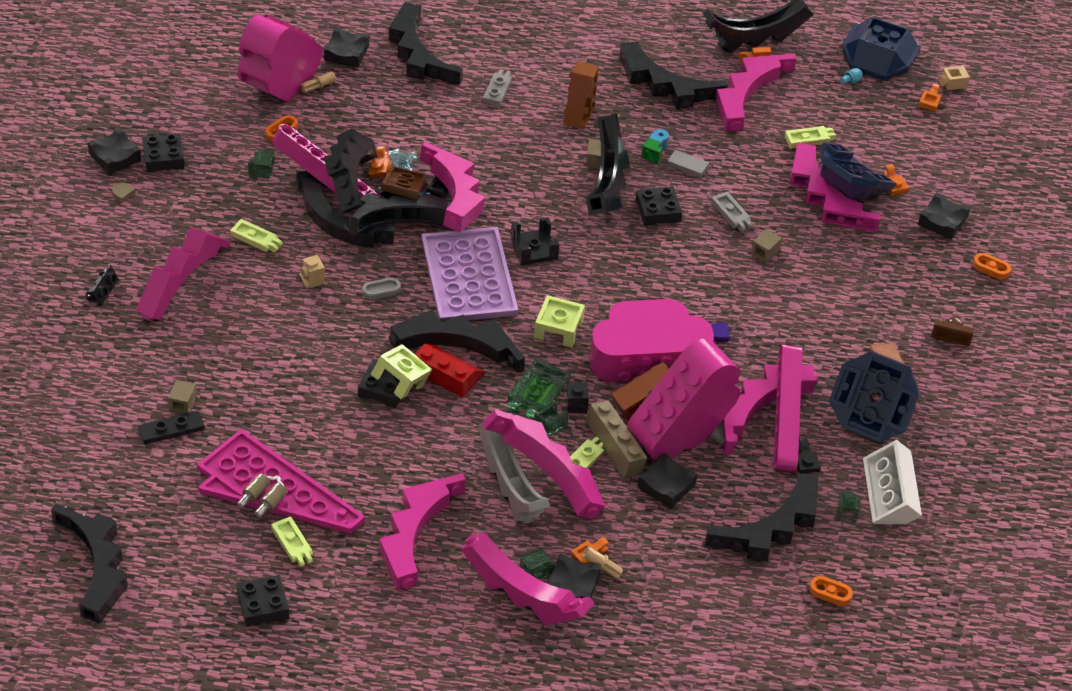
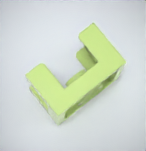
(560, 318)
(405, 367)

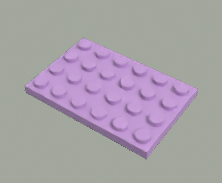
(469, 274)

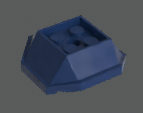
(880, 48)
(850, 175)
(854, 400)

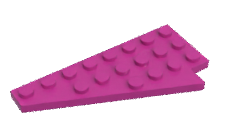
(243, 457)

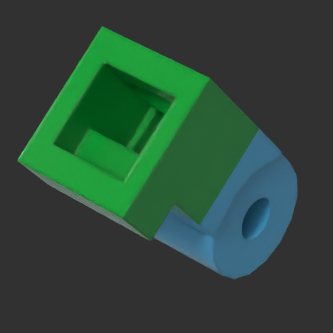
(654, 145)

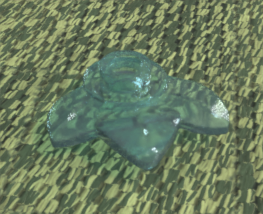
(402, 159)

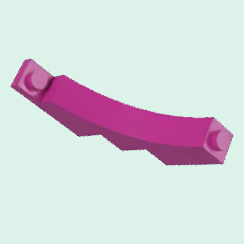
(753, 75)
(457, 177)
(837, 207)
(180, 263)
(756, 395)
(552, 457)
(421, 505)
(498, 571)

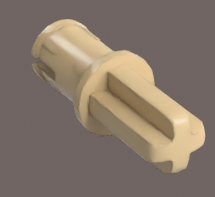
(318, 82)
(606, 565)

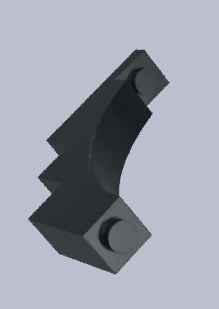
(485, 338)

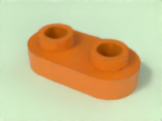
(287, 120)
(991, 266)
(831, 590)

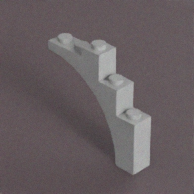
(513, 484)

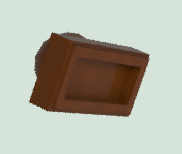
(952, 331)

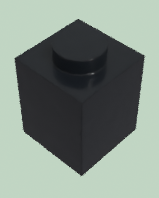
(577, 397)

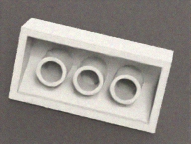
(892, 485)

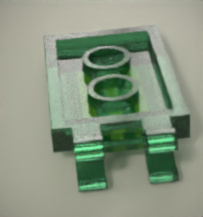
(537, 388)

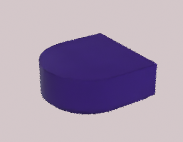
(720, 332)

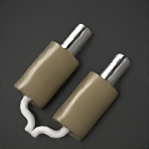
(257, 487)

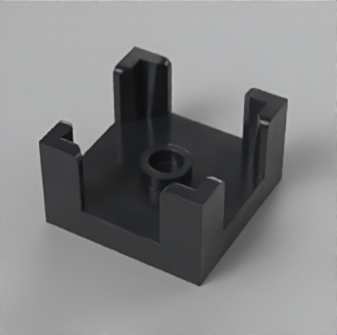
(534, 245)

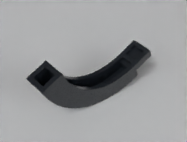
(337, 224)

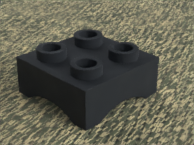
(346, 47)
(114, 151)
(163, 152)
(658, 205)
(943, 216)
(380, 389)
(667, 481)
(575, 576)
(262, 600)

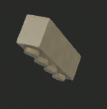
(616, 439)

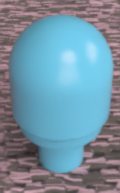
(853, 75)

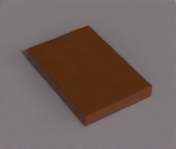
(404, 182)

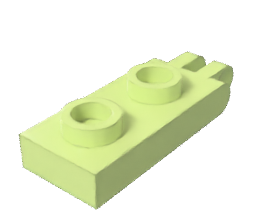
(810, 136)
(255, 236)
(588, 453)
(292, 541)

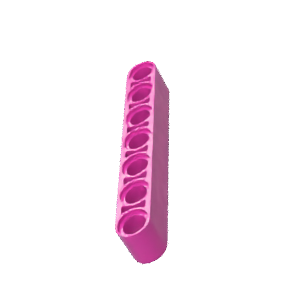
(309, 157)
(788, 408)

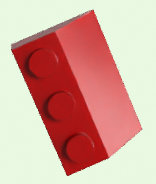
(449, 370)

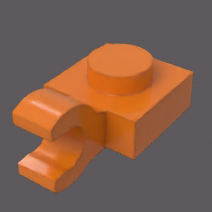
(756, 52)
(931, 99)
(380, 166)
(901, 186)
(599, 546)

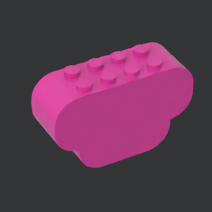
(277, 57)
(643, 336)
(687, 401)

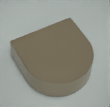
(122, 191)

